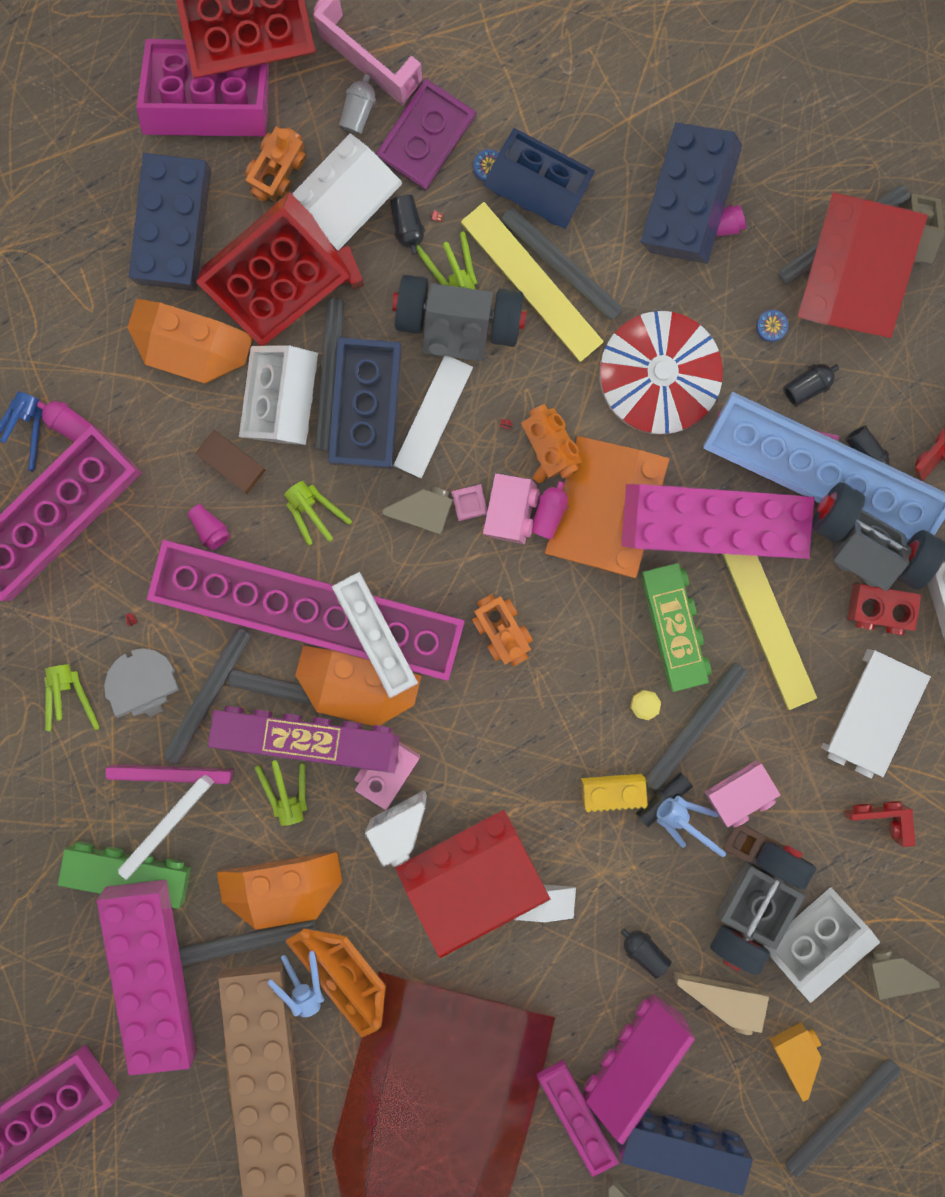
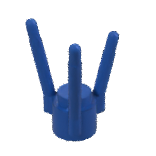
(23, 408)

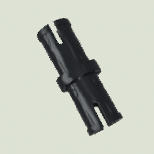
(677, 787)

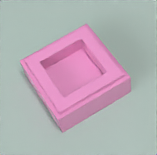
(469, 502)

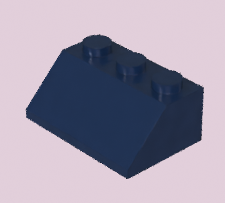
(539, 178)

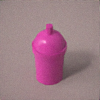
(63, 419)
(550, 511)

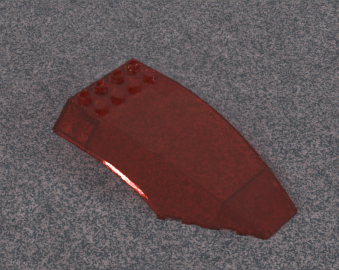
(440, 1095)

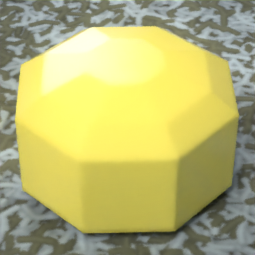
(645, 704)

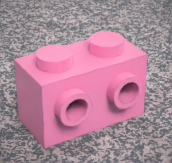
(511, 509)
(383, 786)
(743, 794)

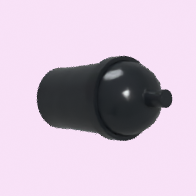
(407, 222)
(810, 383)
(864, 442)
(645, 952)

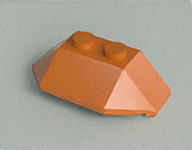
(186, 342)
(349, 687)
(281, 890)
(343, 977)

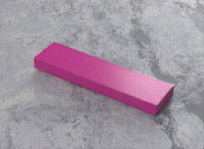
(168, 773)
(577, 1118)

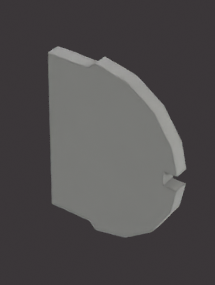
(140, 683)

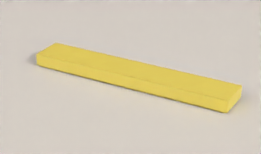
(532, 281)
(770, 629)

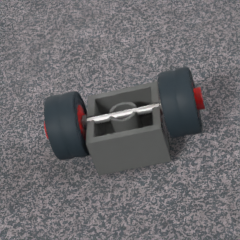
(457, 317)
(872, 546)
(761, 906)

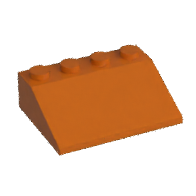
(596, 499)

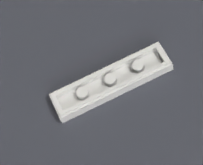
(433, 416)
(374, 634)
(165, 826)

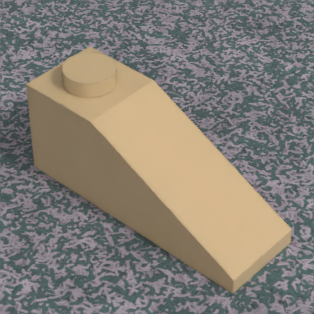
(734, 1003)

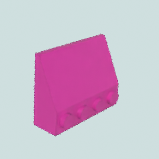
(205, 106)
(638, 1066)

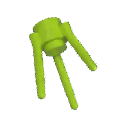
(459, 278)
(301, 499)
(59, 679)
(287, 808)

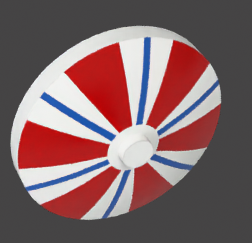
(660, 372)

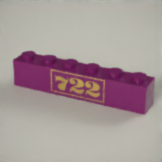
(303, 740)

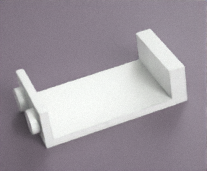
(877, 714)

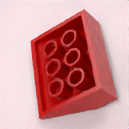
(243, 33)
(862, 265)
(274, 270)
(472, 883)

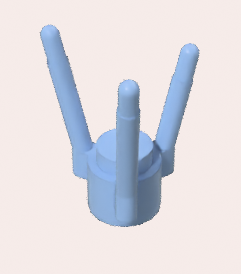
(673, 815)
(305, 999)

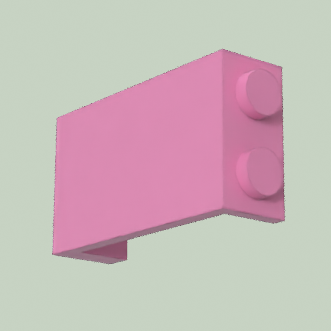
(399, 85)

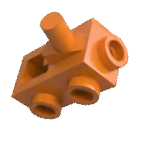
(279, 156)
(551, 443)
(508, 640)

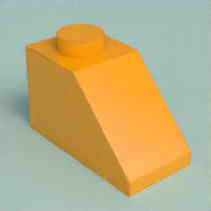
(799, 1057)

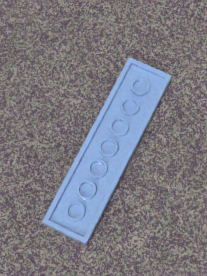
(816, 463)

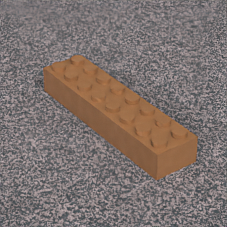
(263, 1083)

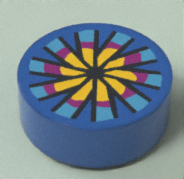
(484, 163)
(772, 326)

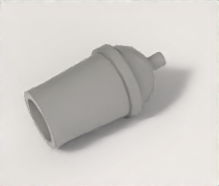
(357, 106)

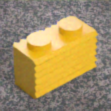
(614, 792)

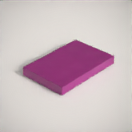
(425, 134)

